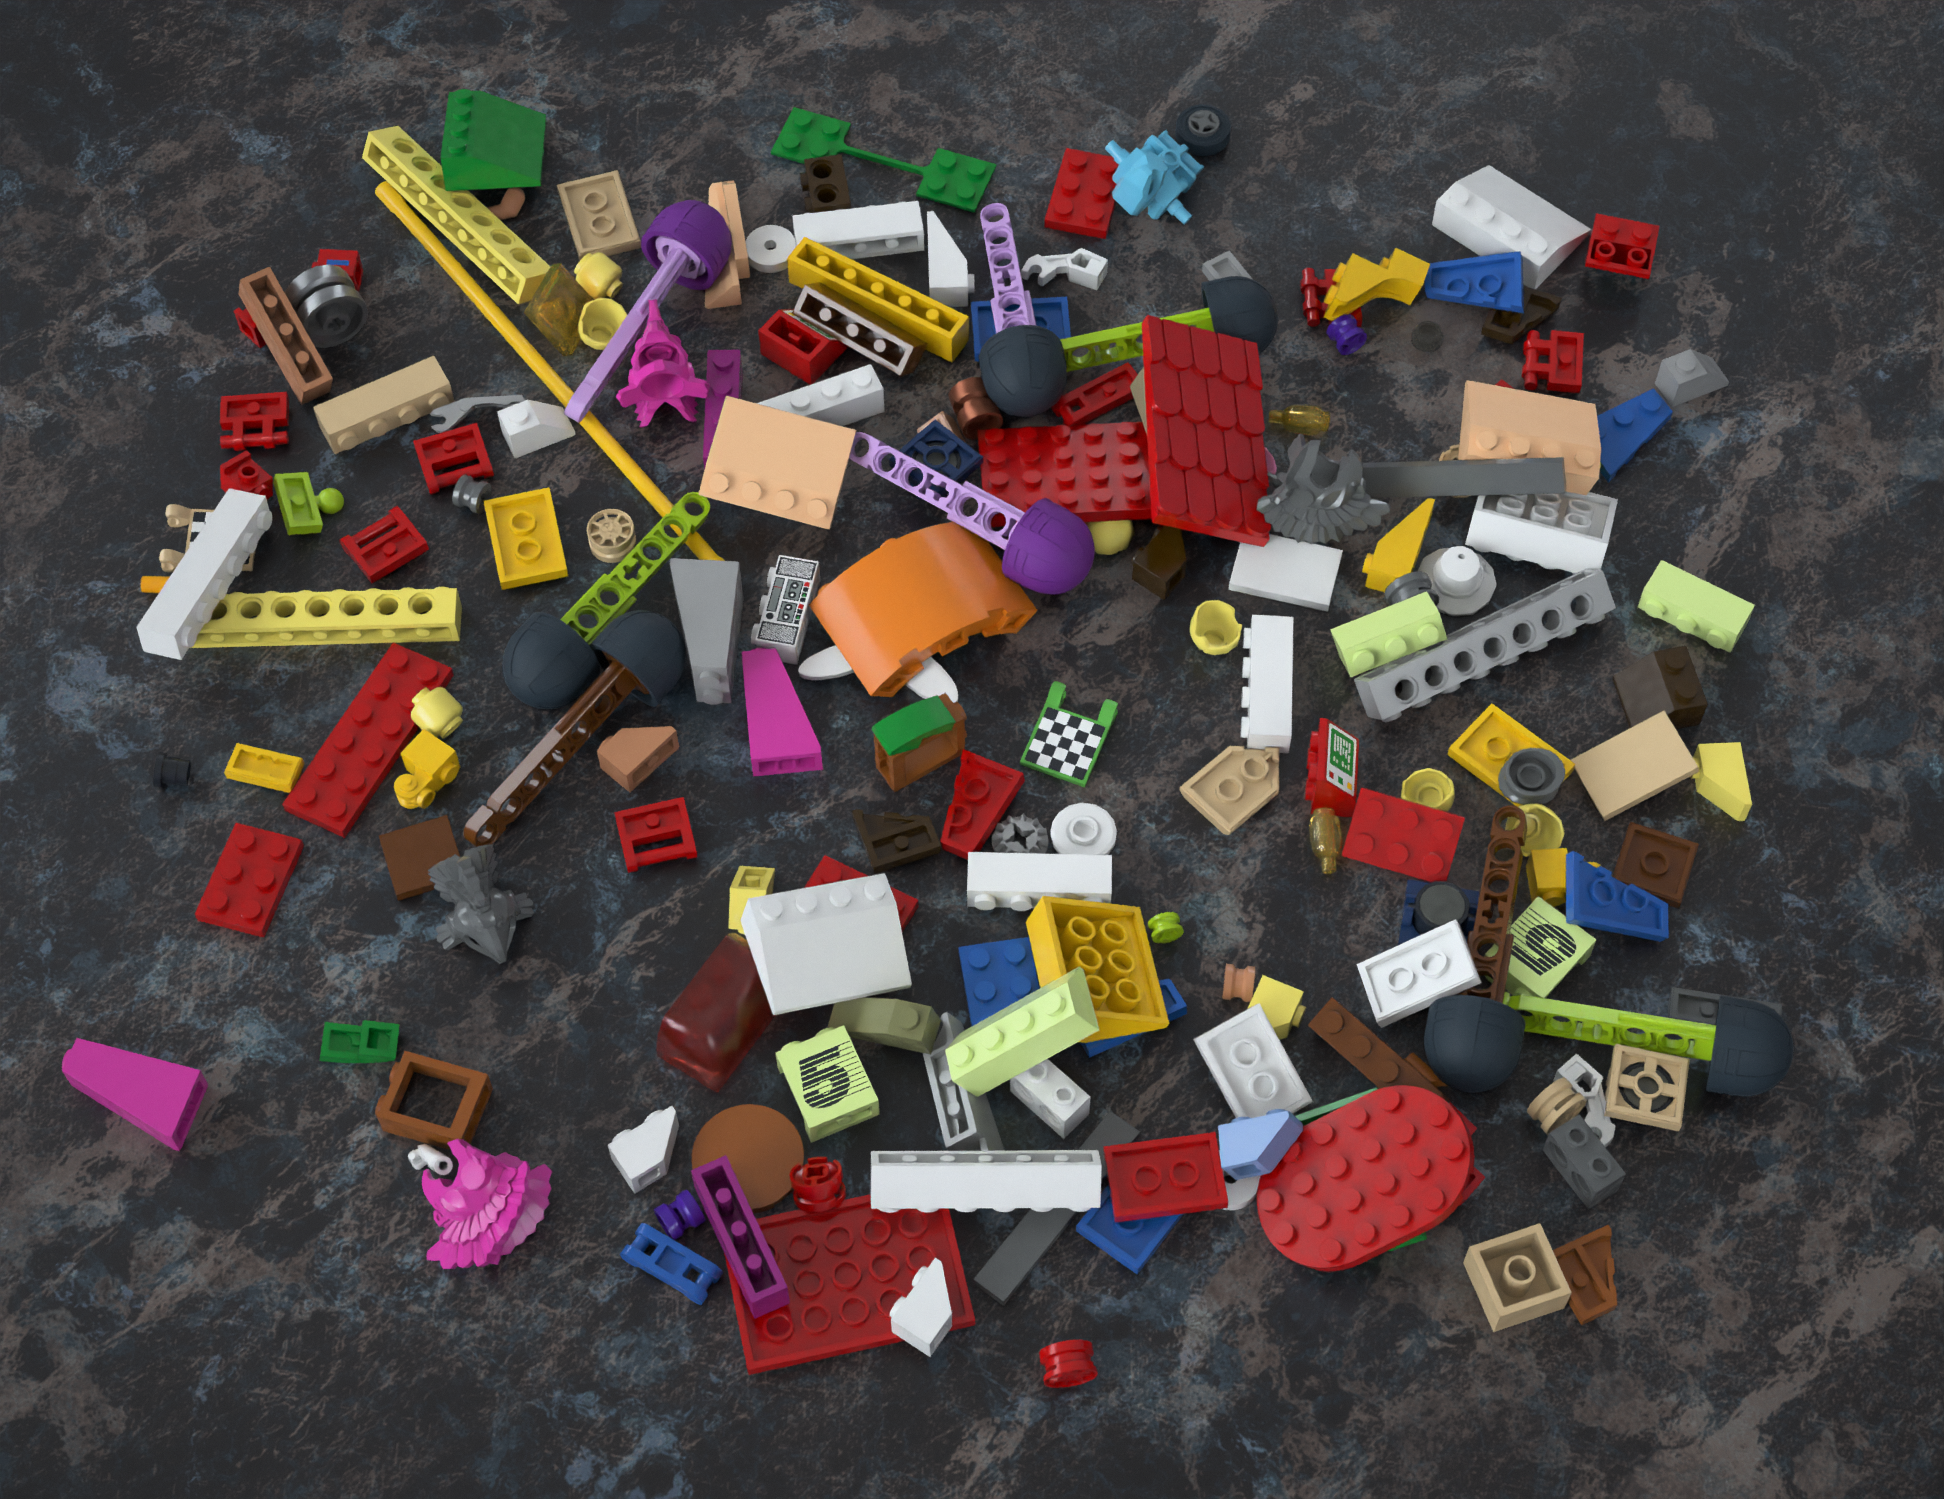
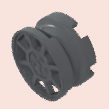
(1409, 586)

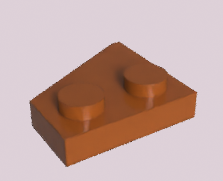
(1589, 1274)

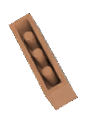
(285, 335)

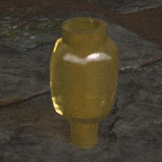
(1301, 419)
(1326, 838)

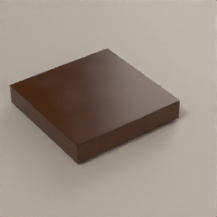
(414, 851)
(1656, 862)

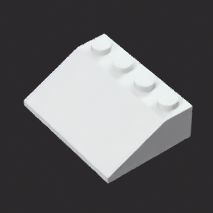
(1501, 216)
(1547, 529)
(827, 943)

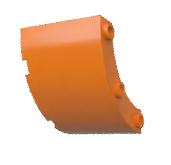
(917, 601)

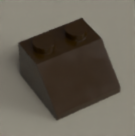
(1661, 683)

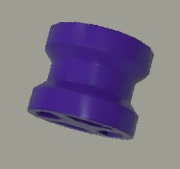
(1346, 334)

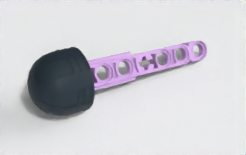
(1022, 362)

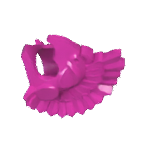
(661, 373)
(486, 1206)

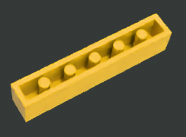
(916, 313)

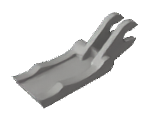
(458, 410)

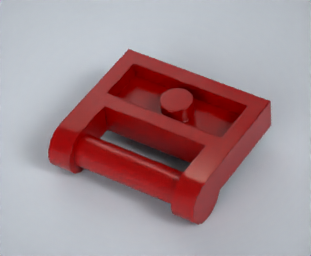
(452, 449)
(387, 551)
(653, 824)

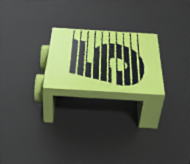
(1543, 950)
(828, 1082)

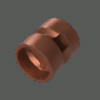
(974, 407)

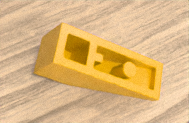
(1398, 549)

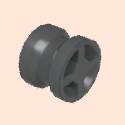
(471, 494)

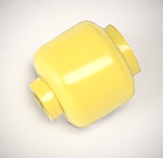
(599, 275)
(436, 711)

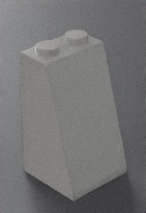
(710, 617)

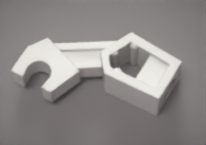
(1090, 274)
(1574, 1072)

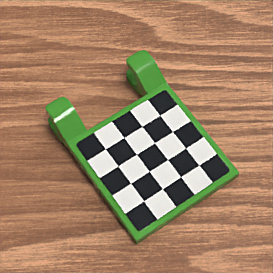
(1067, 742)

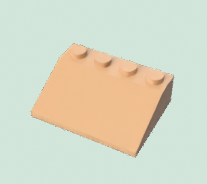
(1531, 425)
(777, 462)

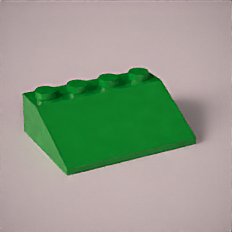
(491, 143)

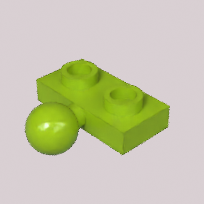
(301, 506)

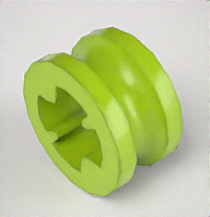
(1165, 927)

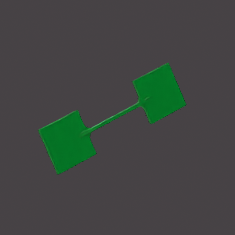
(947, 179)

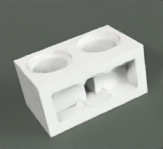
(1052, 1096)

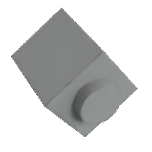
(1688, 377)

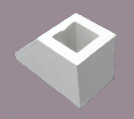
(646, 1150)
(926, 1312)

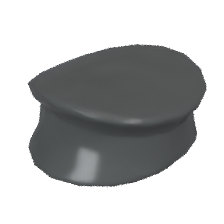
(1531, 776)

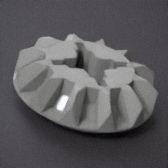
(1004, 835)

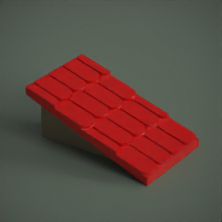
(1203, 430)

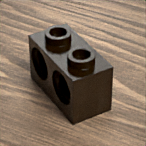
(825, 184)

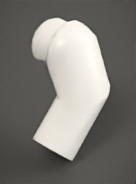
(429, 1156)

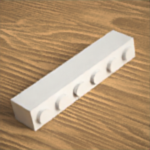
(204, 574)
(985, 1180)

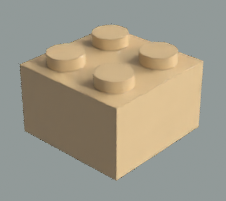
(1517, 1277)

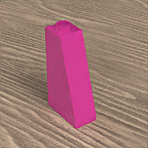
(777, 723)
(139, 1088)

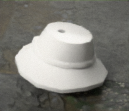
(1460, 579)

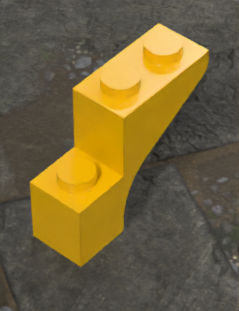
(1362, 281)

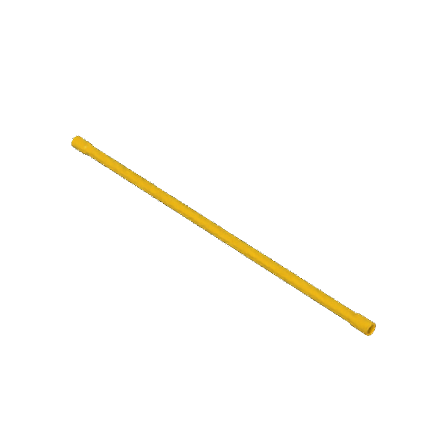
(397, 204)

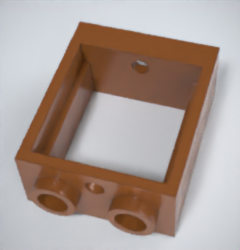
(932, 753)
(467, 1116)

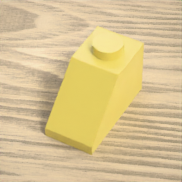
(1723, 778)
(748, 883)
(1280, 1005)

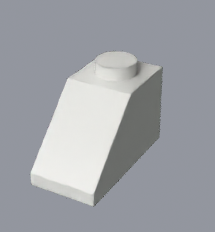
(533, 426)

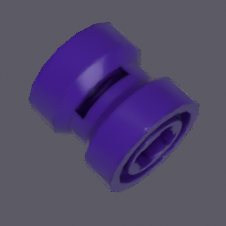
(679, 1215)

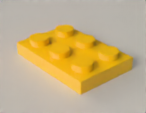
(525, 538)
(1492, 742)

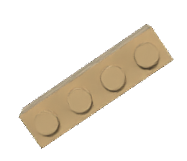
(383, 404)

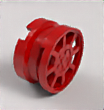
(817, 1184)
(1068, 1363)

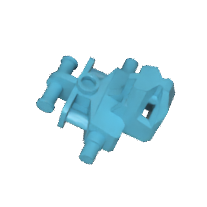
(1154, 177)

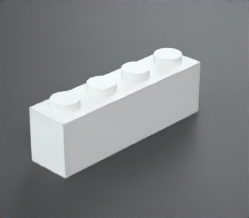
(865, 230)
(836, 399)
(1269, 682)
(1023, 878)

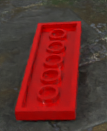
(365, 742)

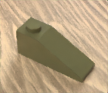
(888, 1022)

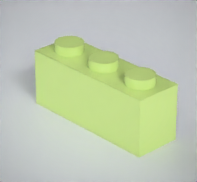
(1695, 606)
(1389, 634)

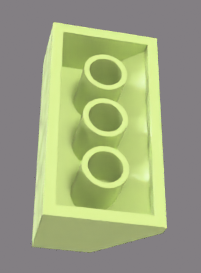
(1023, 1034)

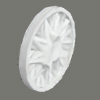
(1083, 830)

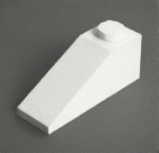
(947, 267)

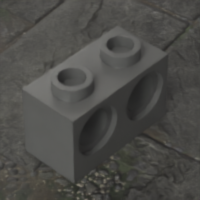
(1583, 1161)

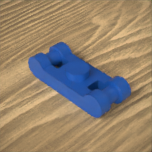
(671, 1263)

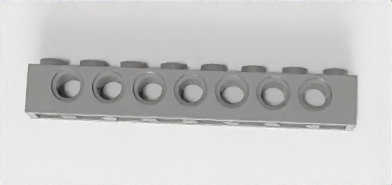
(1592, 602)

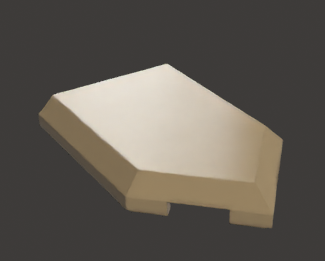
(1234, 786)

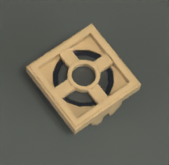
(1645, 1090)

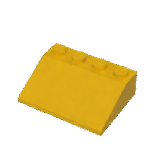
(1115, 957)

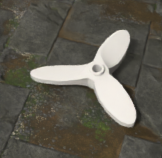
(927, 683)

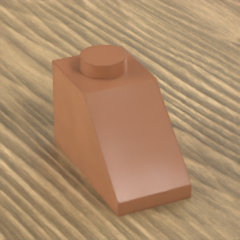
(636, 753)

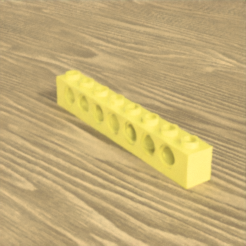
(456, 213)
(338, 624)

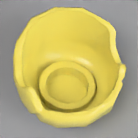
(600, 322)
(1111, 535)
(1215, 627)
(1429, 788)
(1543, 828)

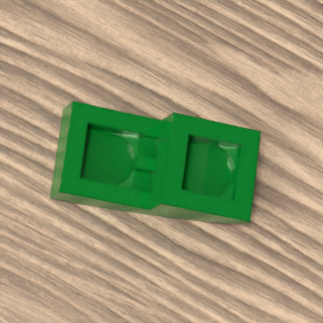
(908, 726)
(359, 1044)

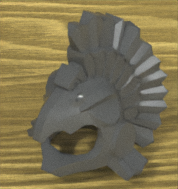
(1320, 496)
(479, 907)

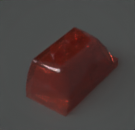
(716, 1016)

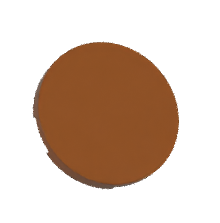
(759, 1147)

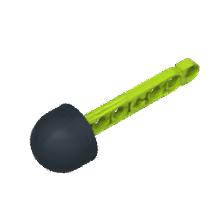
(1231, 307)
(551, 657)
(1745, 1047)

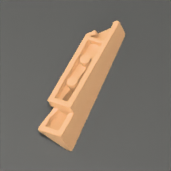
(726, 287)

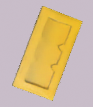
(264, 768)

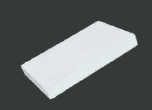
(1287, 572)
(1418, 973)
(1252, 1065)

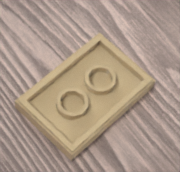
(599, 215)
(1634, 765)

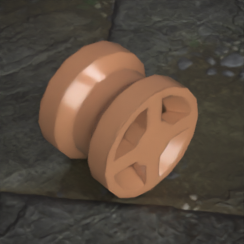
(1238, 983)

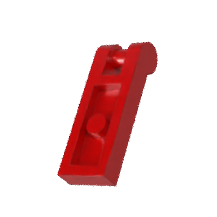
(1096, 396)

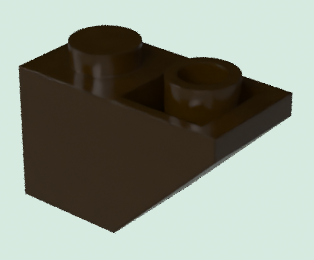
(1161, 563)

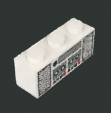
(787, 607)

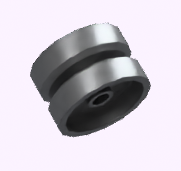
(327, 305)

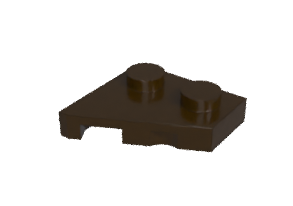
(1511, 326)
(895, 838)

